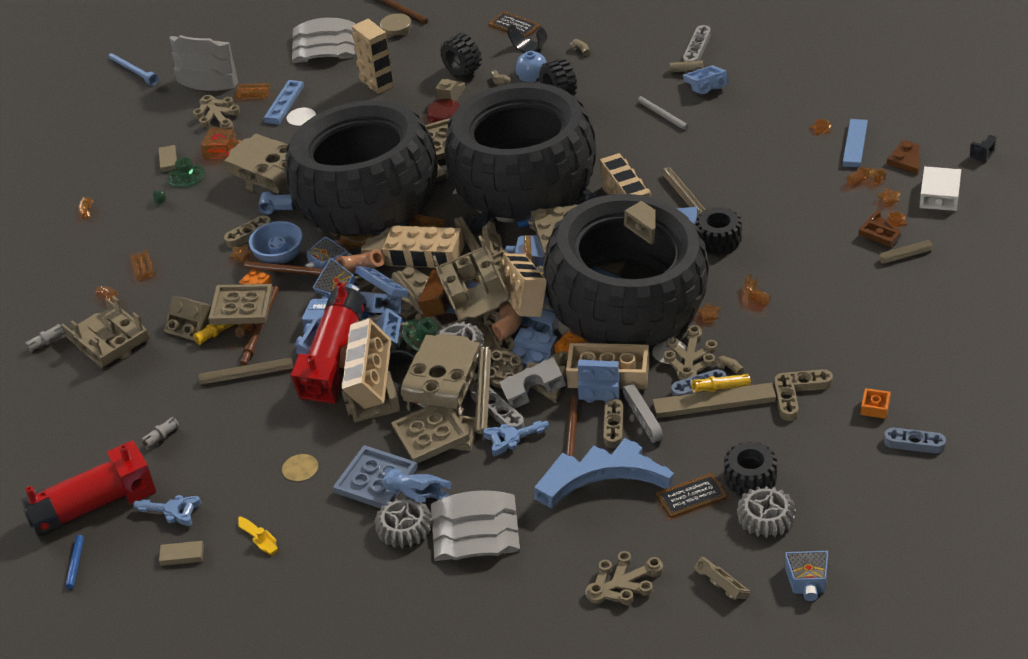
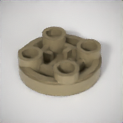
(396, 25)
(503, 365)

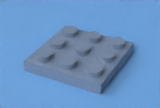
(365, 473)

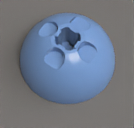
(276, 242)

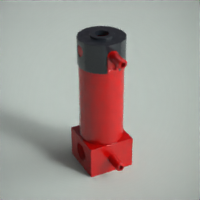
(317, 372)
(119, 477)

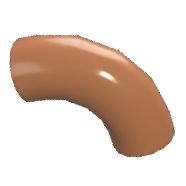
(371, 259)
(508, 324)

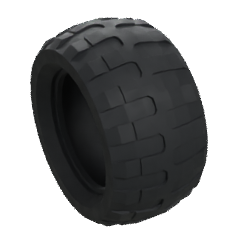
(520, 149)
(361, 167)
(625, 309)

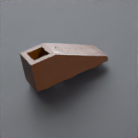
(433, 298)

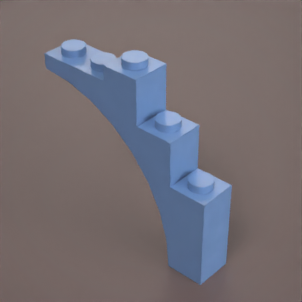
(598, 465)

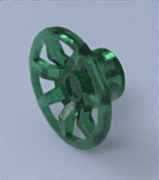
(185, 170)
(421, 329)

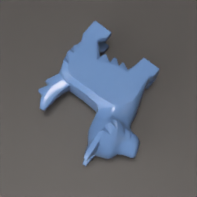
(415, 486)

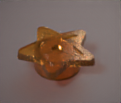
(821, 126)
(889, 197)
(896, 219)
(241, 253)
(709, 312)

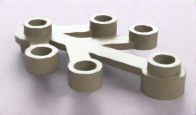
(209, 102)
(688, 370)
(622, 580)

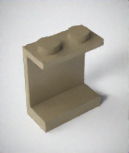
(389, 406)

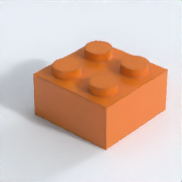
(256, 277)
(564, 343)
(875, 403)

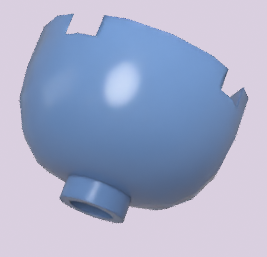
(529, 65)

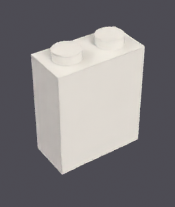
(940, 188)

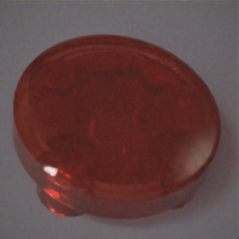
(442, 109)

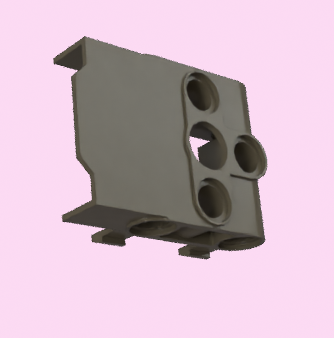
(249, 163)
(477, 300)
(113, 325)
(456, 356)

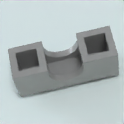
(544, 374)

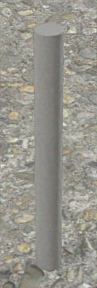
(663, 113)

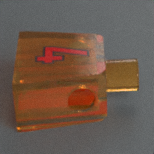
(218, 143)

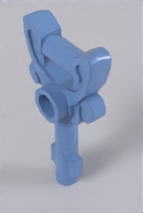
(511, 435)
(172, 508)

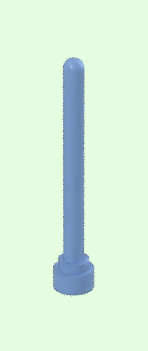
(150, 77)

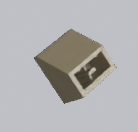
(187, 317)

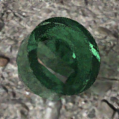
(159, 196)

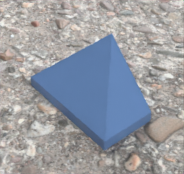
(390, 324)

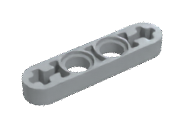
(692, 55)
(500, 405)
(642, 413)

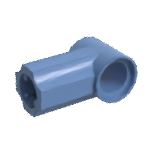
(271, 202)

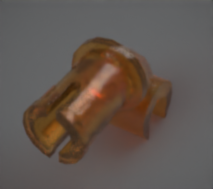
(864, 173)
(755, 294)

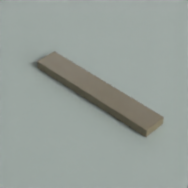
(714, 400)

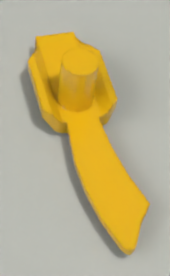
(262, 537)

